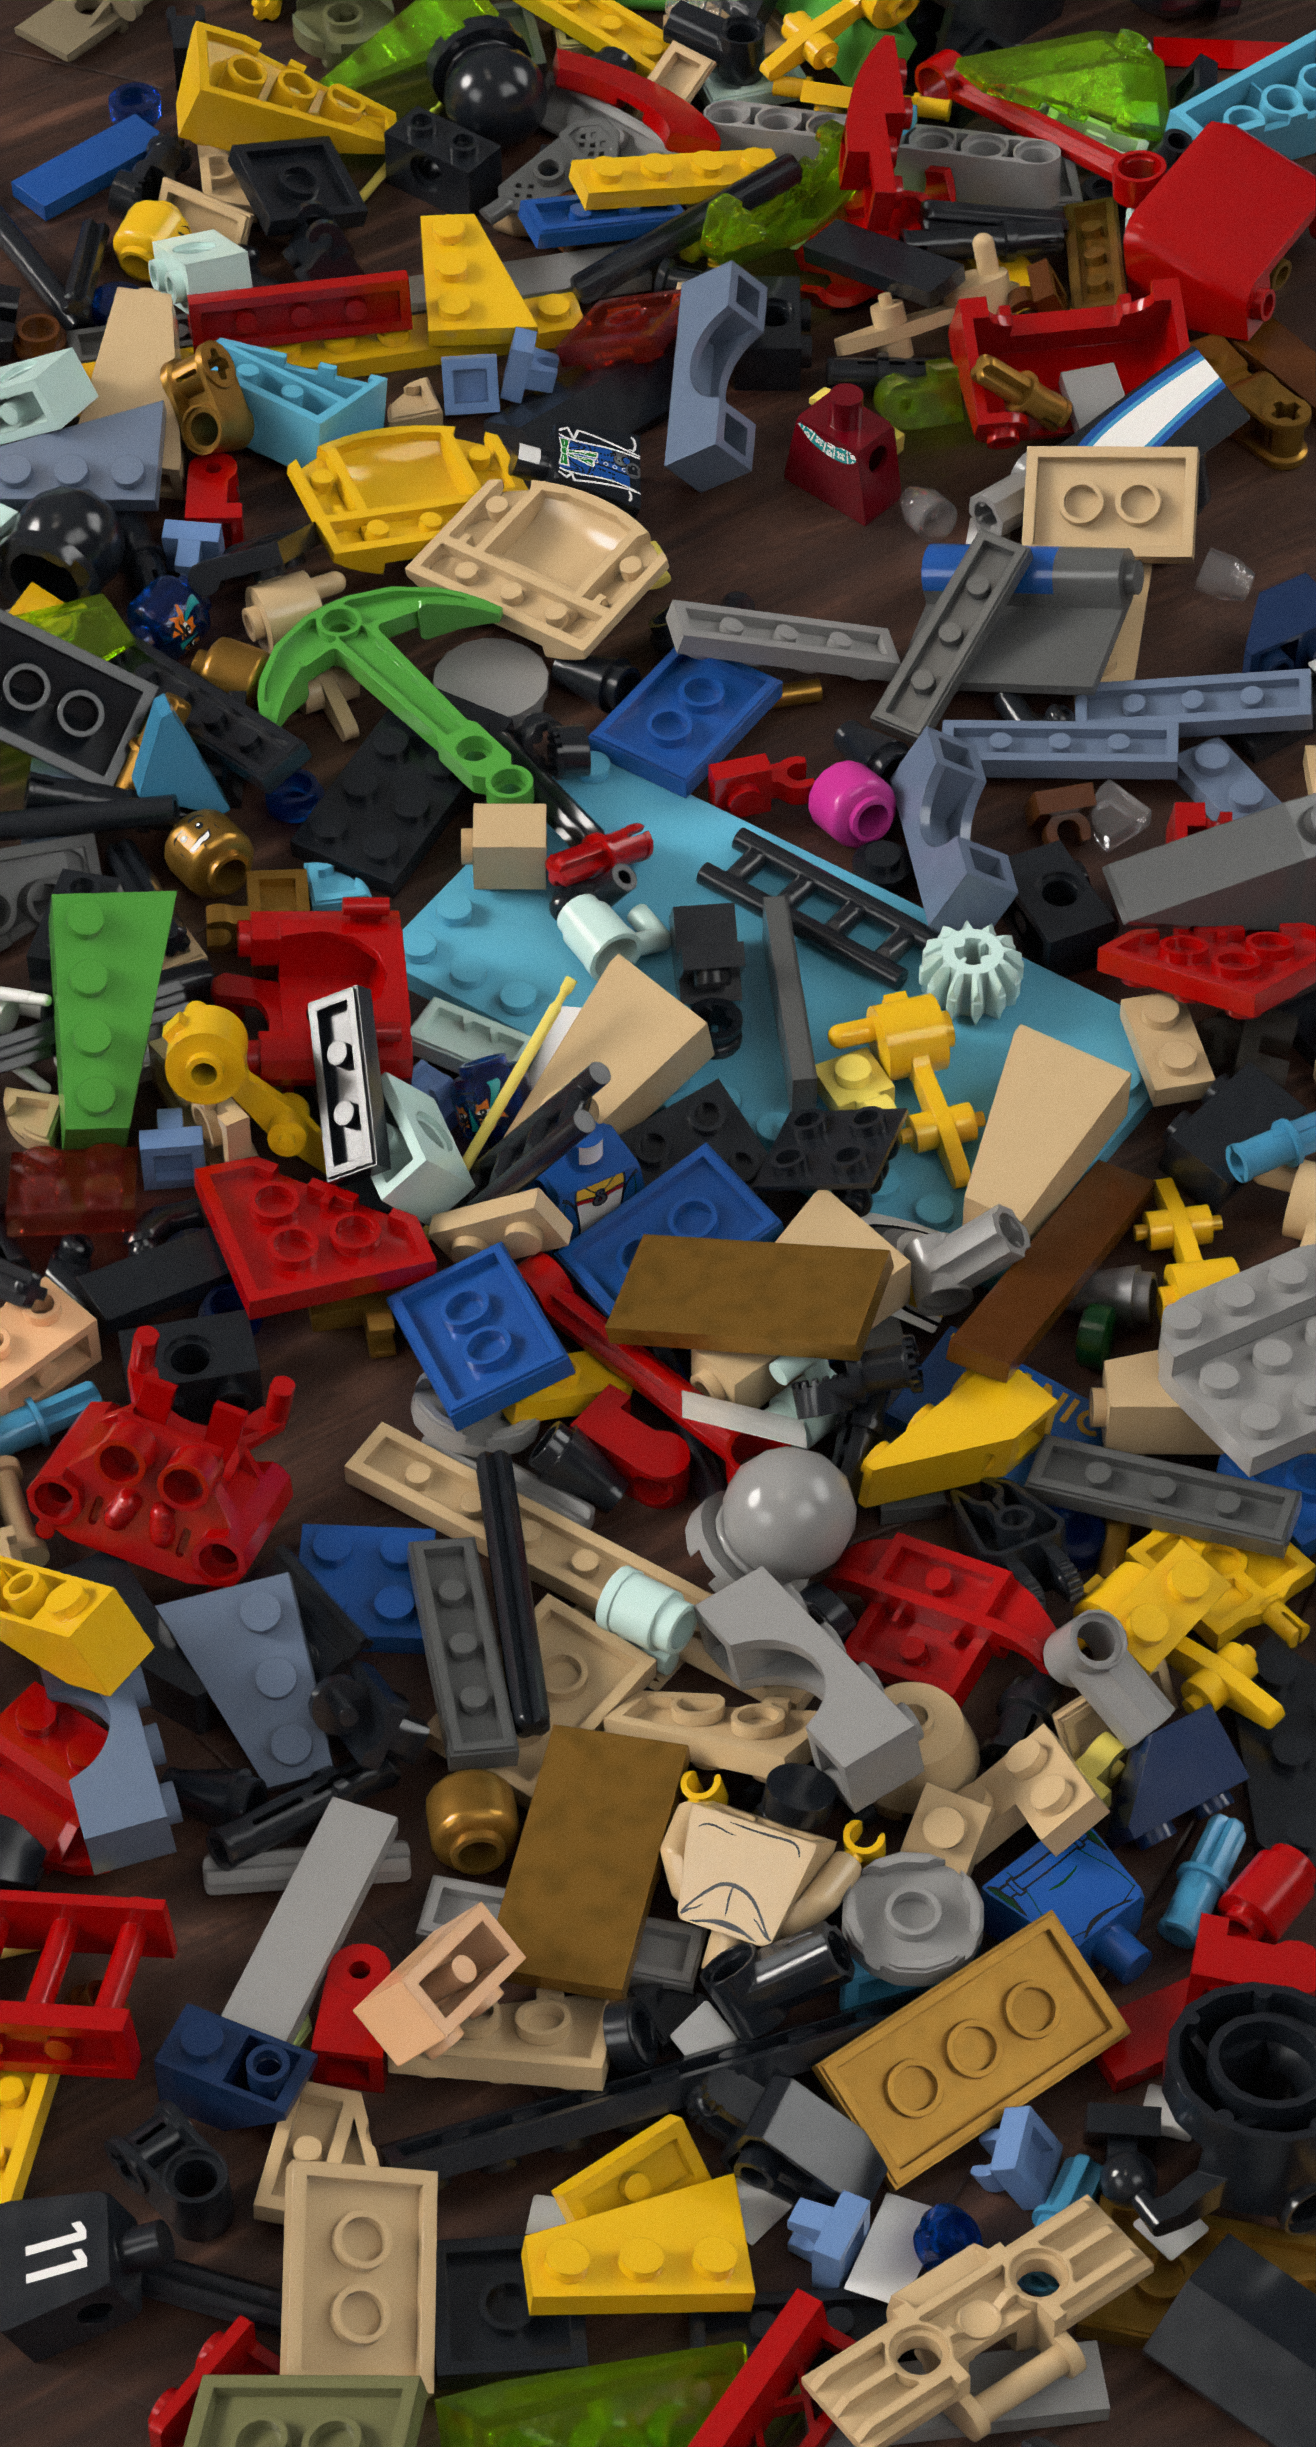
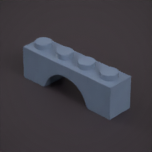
(716, 324)
(936, 805)
(118, 1795)

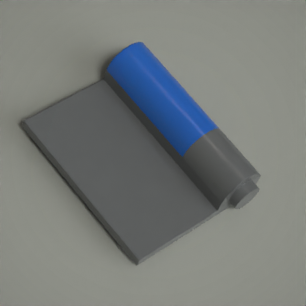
(1057, 622)

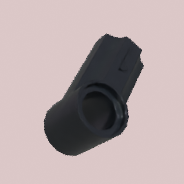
(732, 42)
(762, 1985)

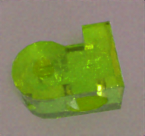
(921, 400)

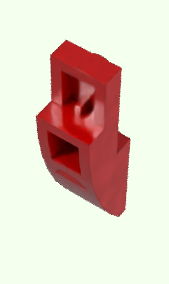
(874, 132)

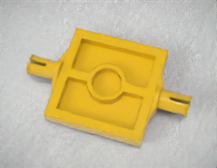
(836, 98)
(1257, 1590)

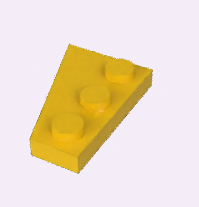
(467, 285)
(645, 2257)

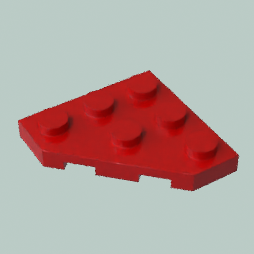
(1217, 965)
(305, 1242)

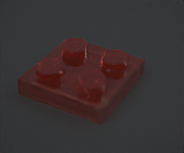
(622, 329)
(73, 1190)

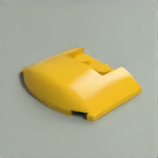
(394, 489)

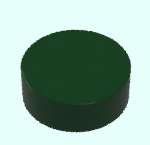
(1095, 1336)

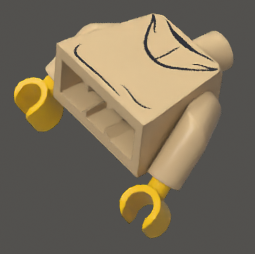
(752, 1874)

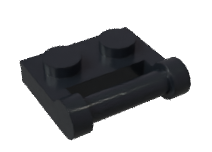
(262, 556)

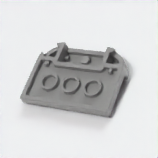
(1246, 1360)

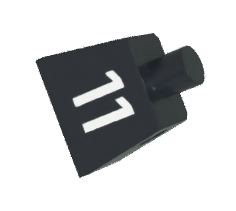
(73, 2269)

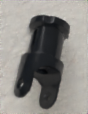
(1021, 1712)

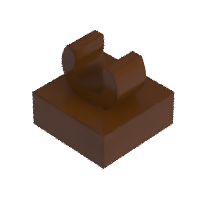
(1043, 294)
(1062, 807)

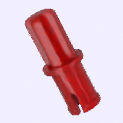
(599, 854)

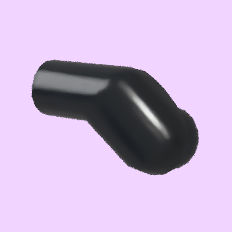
(1014, 707)

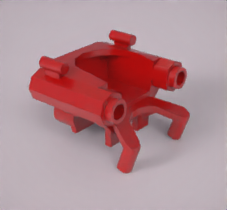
(316, 958)
(163, 1486)

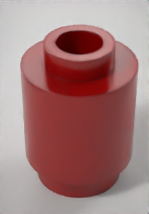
(1269, 1894)

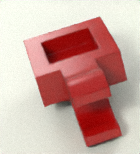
(750, 783)

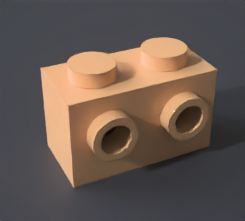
(44, 1347)
(441, 1985)

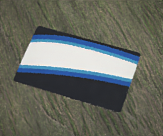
(1172, 408)

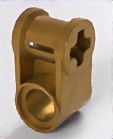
(208, 401)
(1275, 421)

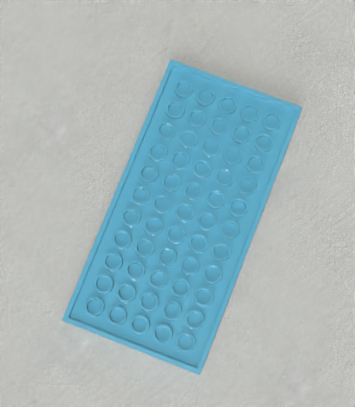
(508, 959)

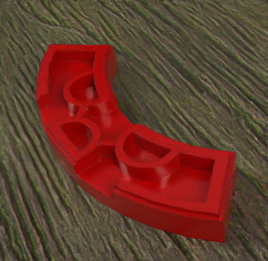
(668, 115)

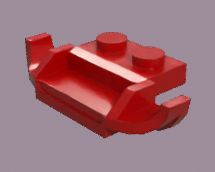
(847, 292)
(936, 1613)
(39, 1753)

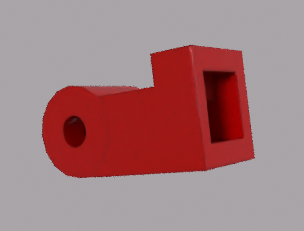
(215, 495)
(650, 1459)
(1232, 1960)
(345, 2047)

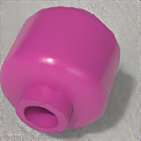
(852, 804)

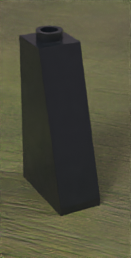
(960, 22)

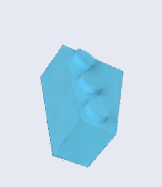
(302, 406)

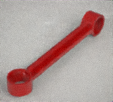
(1131, 173)
(631, 1362)

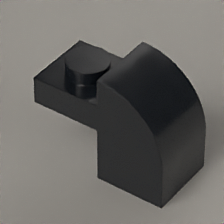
(706, 952)

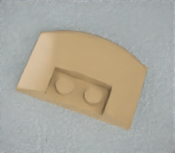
(548, 557)

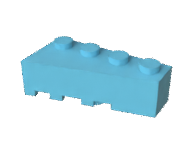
(1266, 100)

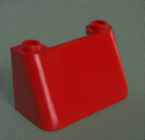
(1221, 229)
(1133, 335)

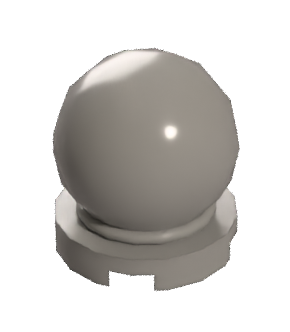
(778, 1513)

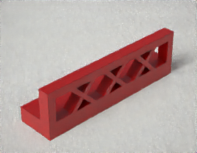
(303, 310)
(771, 2375)

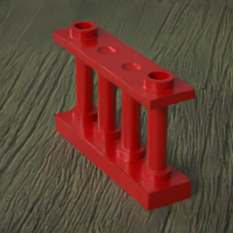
(77, 2038)

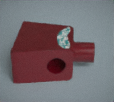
(845, 455)

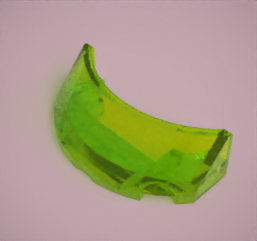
(784, 220)

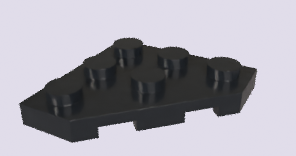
(1284, 1757)

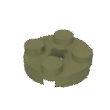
(334, 41)

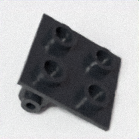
(686, 1125)
(835, 1153)

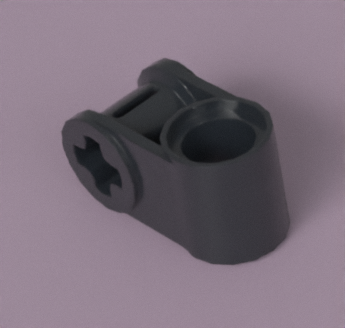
(166, 2164)

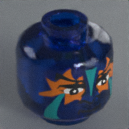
(169, 615)
(477, 1090)

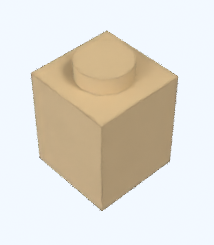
(507, 846)

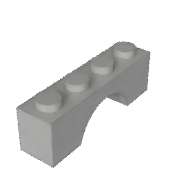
(768, 1638)

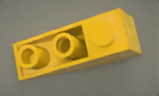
(968, 1436)
(70, 1626)

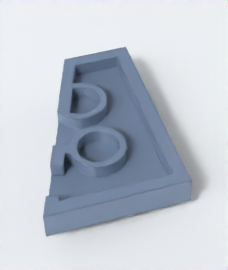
(111, 456)
(258, 1672)

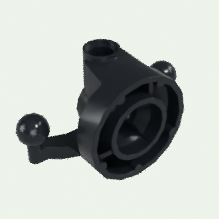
(1246, 2092)

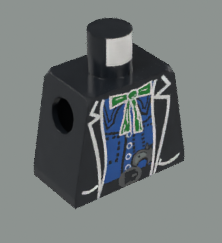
(587, 460)

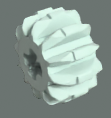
(972, 971)

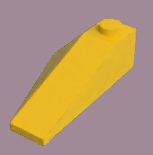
(244, 97)

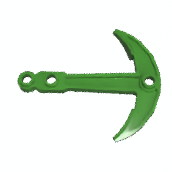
(355, 637)

